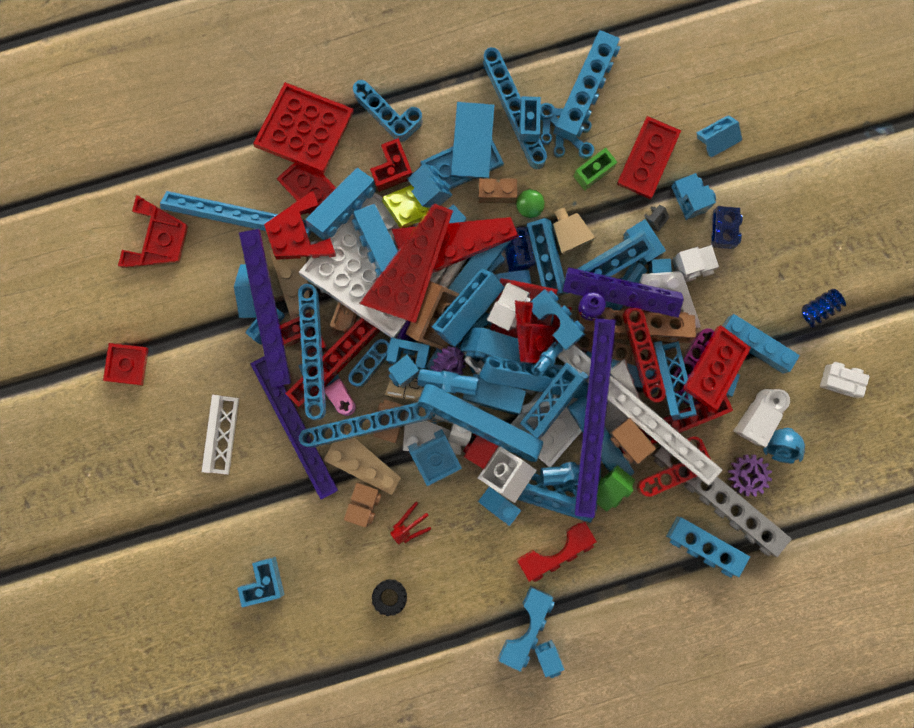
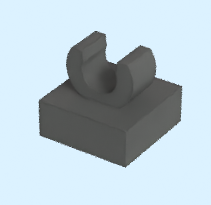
(658, 217)

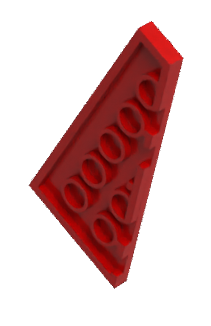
(466, 239)

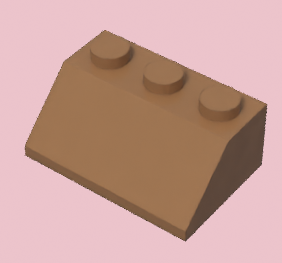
(434, 304)

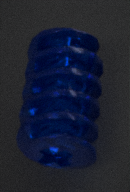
(823, 306)

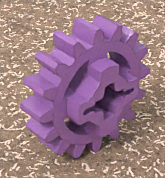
(449, 360)
(752, 468)

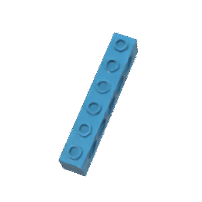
(605, 44)

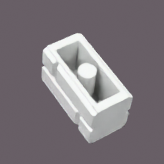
(844, 380)

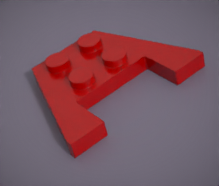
(289, 234)
(162, 241)
(533, 338)

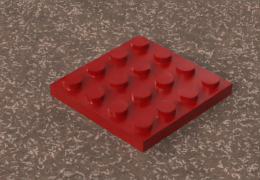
(303, 128)

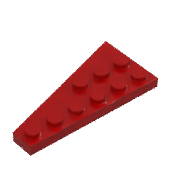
(407, 276)

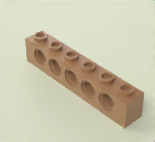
(684, 333)

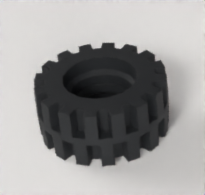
(377, 600)

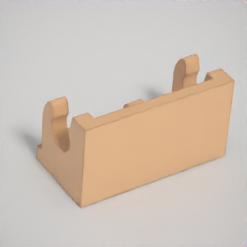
(343, 318)

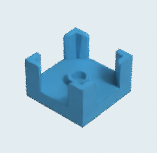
(409, 348)
(435, 458)

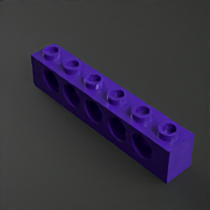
(624, 292)

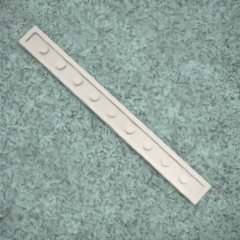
(648, 420)

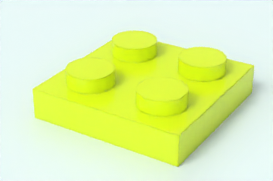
(404, 207)

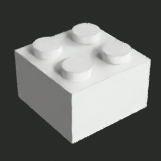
(507, 474)

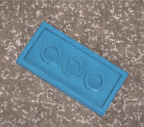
(472, 140)
(443, 163)

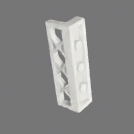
(213, 438)

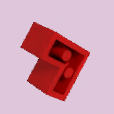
(396, 168)
(292, 335)

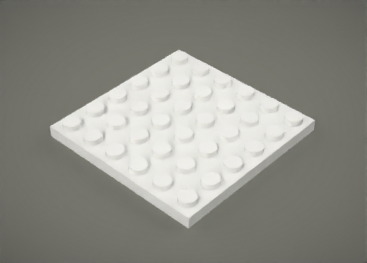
(352, 274)

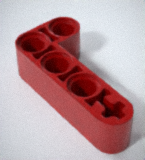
(672, 472)

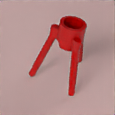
(401, 533)

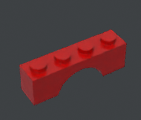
(578, 539)

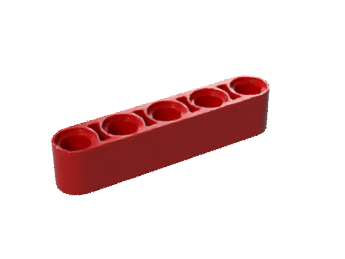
(651, 361)

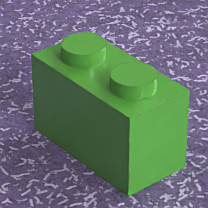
(595, 169)
(614, 487)

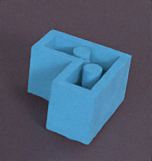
(429, 187)
(693, 196)
(243, 294)
(267, 584)

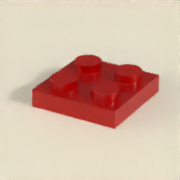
(125, 364)

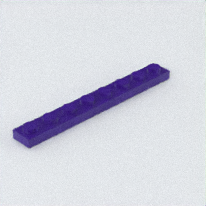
(265, 307)
(293, 427)

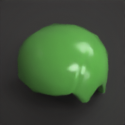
(530, 203)

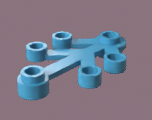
(552, 117)

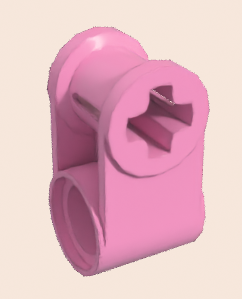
(338, 395)

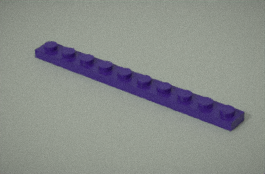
(595, 417)

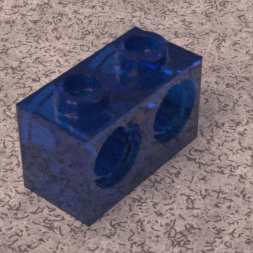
(721, 226)
(520, 252)

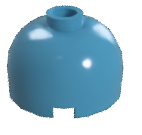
(786, 446)

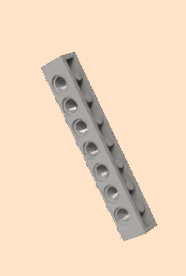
(777, 538)

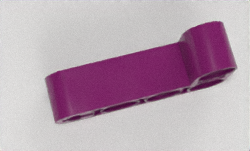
(690, 361)

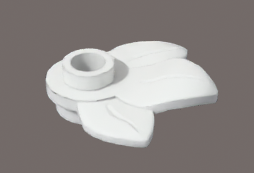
(477, 366)

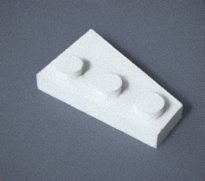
(424, 432)

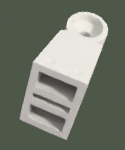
(763, 416)

